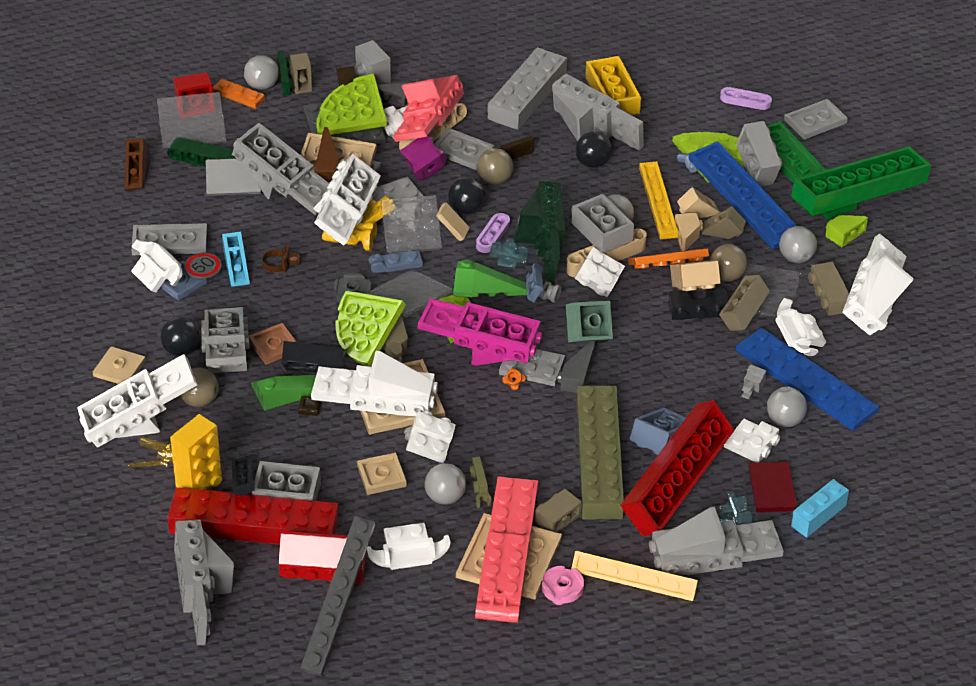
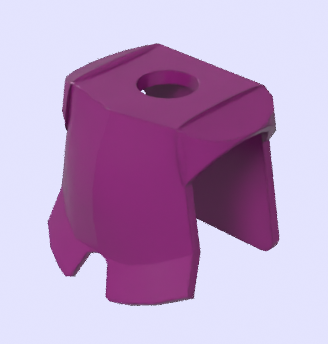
(423, 157)

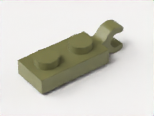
(479, 484)

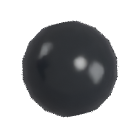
(593, 149)
(467, 196)
(180, 336)

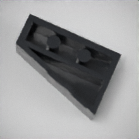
(309, 357)

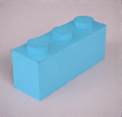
(820, 508)

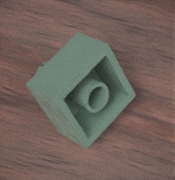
(589, 321)

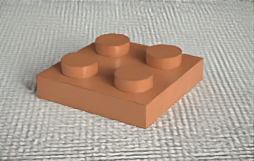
(270, 342)

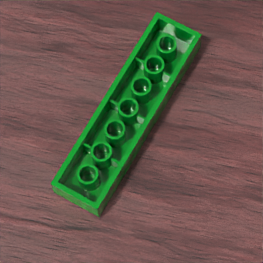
(860, 180)

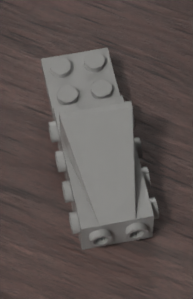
(592, 111)
(279, 167)
(226, 340)
(712, 545)
(201, 573)

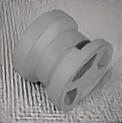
(551, 292)

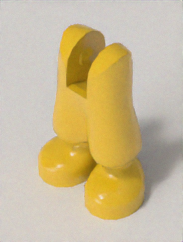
(362, 232)

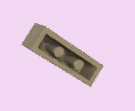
(829, 287)
(744, 303)

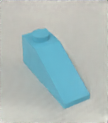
(235, 259)

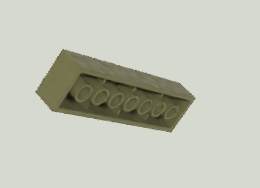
(599, 452)

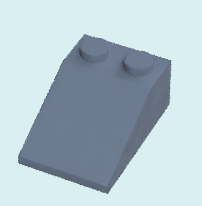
(655, 429)

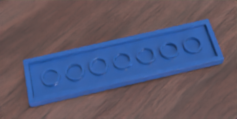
(742, 192)
(807, 377)

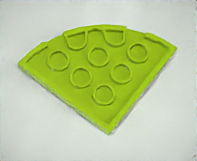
(352, 107)
(696, 140)
(366, 324)

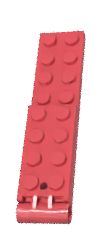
(507, 550)

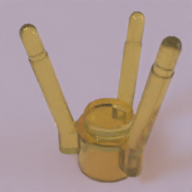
(164, 453)

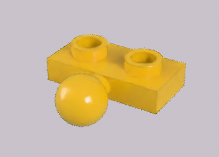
(374, 211)

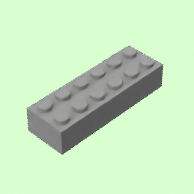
(527, 88)

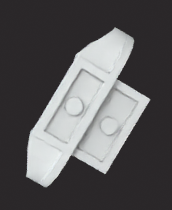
(156, 265)
(799, 329)
(408, 547)

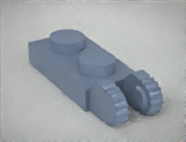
(395, 261)
(534, 283)

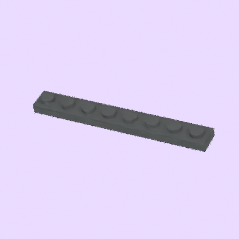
(337, 596)

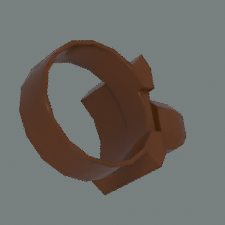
(293, 259)

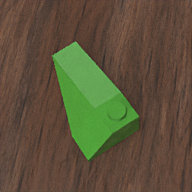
(283, 389)

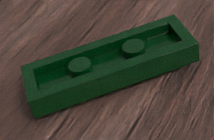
(285, 73)

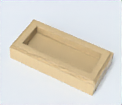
(452, 221)

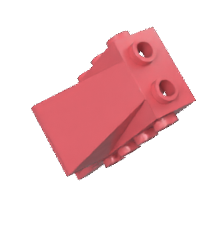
(428, 105)

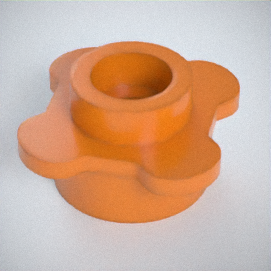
(513, 373)

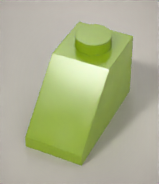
(845, 228)

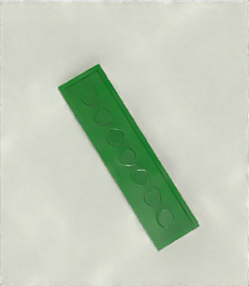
(798, 160)

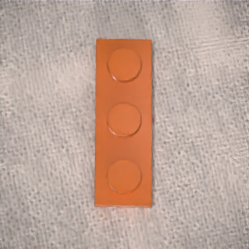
(238, 93)

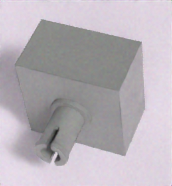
(371, 60)

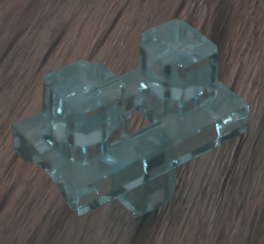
(733, 508)

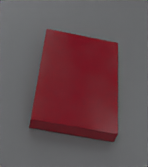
(772, 487)

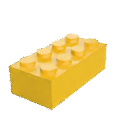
(613, 80)
(197, 455)

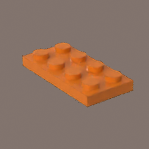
(674, 258)

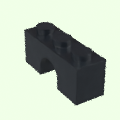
(685, 307)

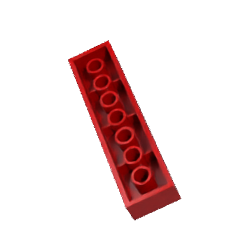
(677, 468)
(251, 516)

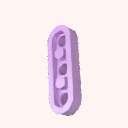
(745, 98)
(492, 232)

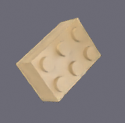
(695, 275)

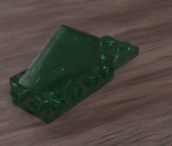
(543, 225)

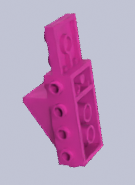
(487, 331)

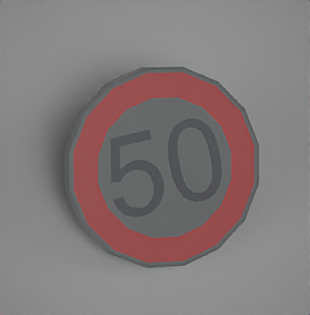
(203, 265)

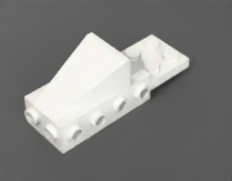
(346, 198)
(877, 286)
(382, 388)
(132, 405)

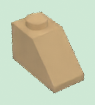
(696, 202)
(688, 229)

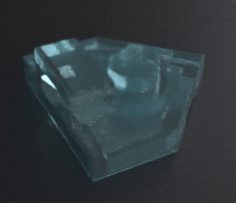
(508, 253)

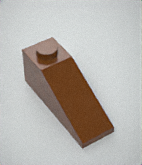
(327, 157)
(136, 163)

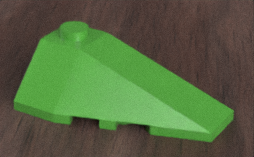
(476, 278)

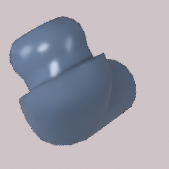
(684, 158)

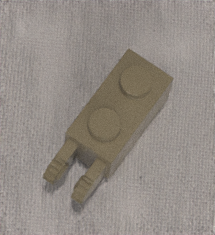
(396, 343)

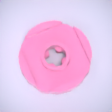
(560, 594)

